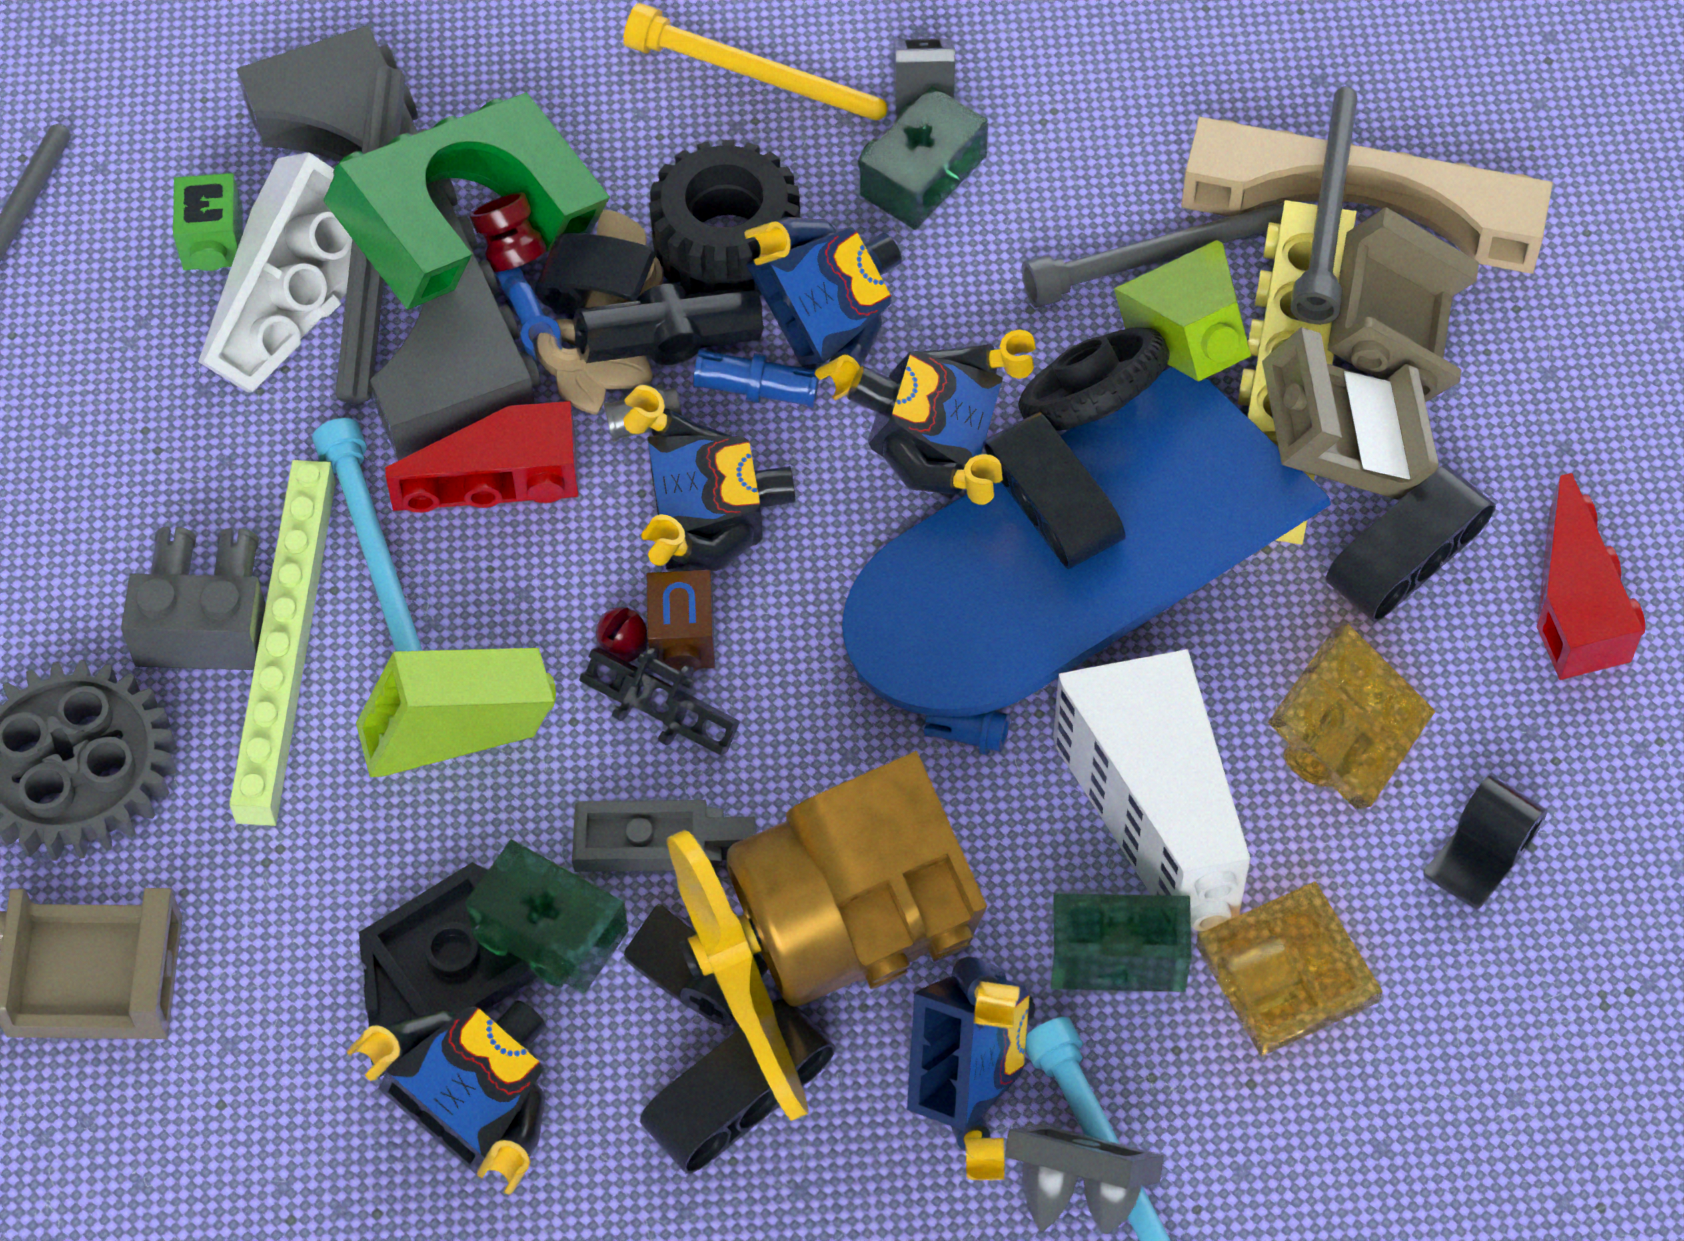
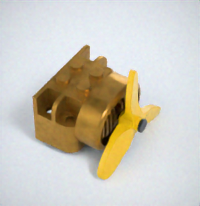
(829, 900)

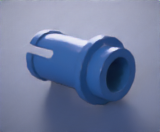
(982, 730)

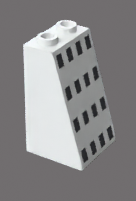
(1156, 778)

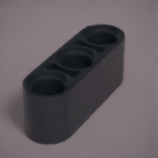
(1055, 490)
(1410, 543)
(728, 1092)

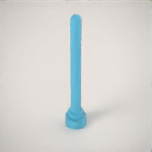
(344, 446)
(1055, 1049)

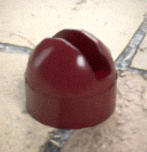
(630, 639)

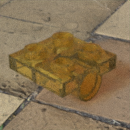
(1349, 719)
(1288, 968)

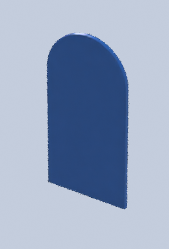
(986, 614)

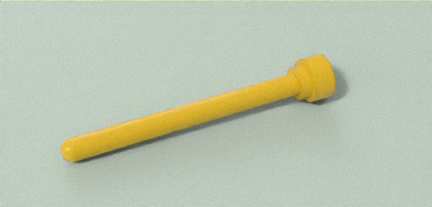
(650, 30)

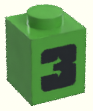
(207, 221)

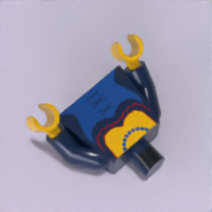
(824, 291)
(967, 1054)

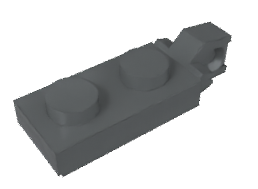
(634, 833)

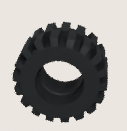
(711, 185)

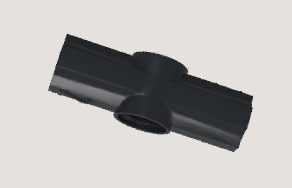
(668, 324)

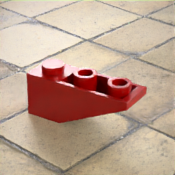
(499, 459)
(1582, 602)

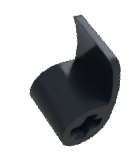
(589, 264)
(1488, 842)
(659, 958)

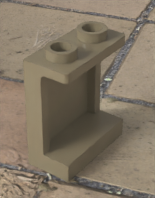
(1399, 300)
(1317, 422)
(88, 968)

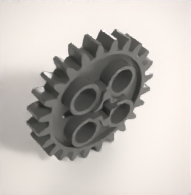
(87, 803)

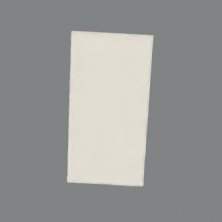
(1376, 425)

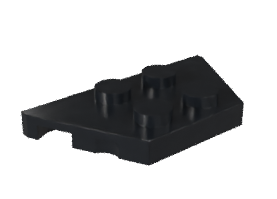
(429, 959)

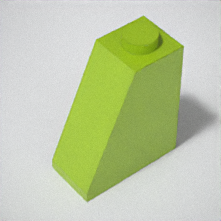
(1192, 309)
(452, 705)

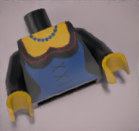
(939, 413)
(701, 487)
(466, 1082)

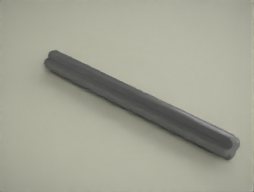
(364, 282)

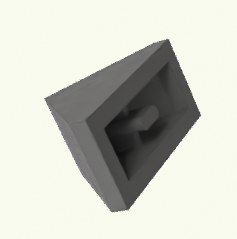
(922, 65)

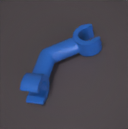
(523, 299)

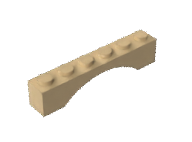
(1479, 210)

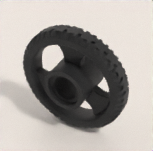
(1093, 379)

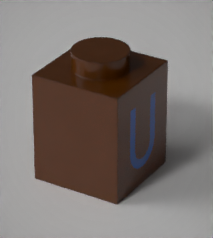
(681, 618)

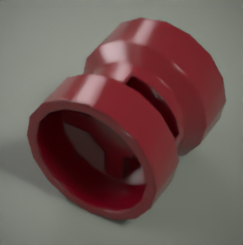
(508, 232)

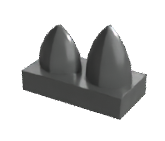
(1056, 1159)

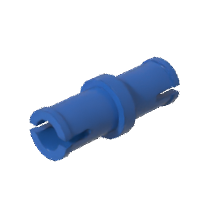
(755, 378)

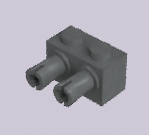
(195, 618)

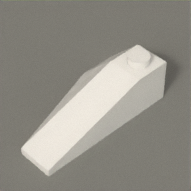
(283, 274)

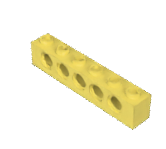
(1291, 249)

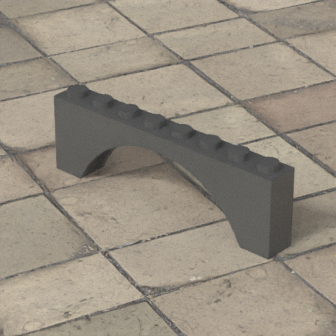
(462, 347)

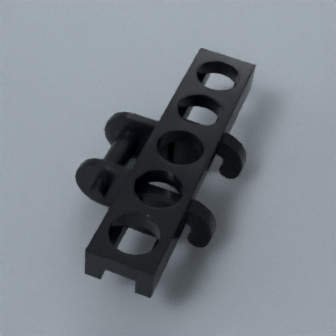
(629, 682)

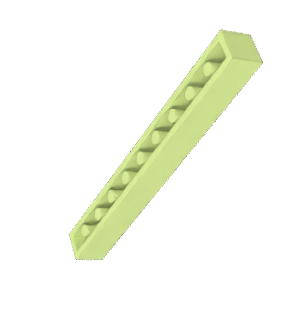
(283, 644)

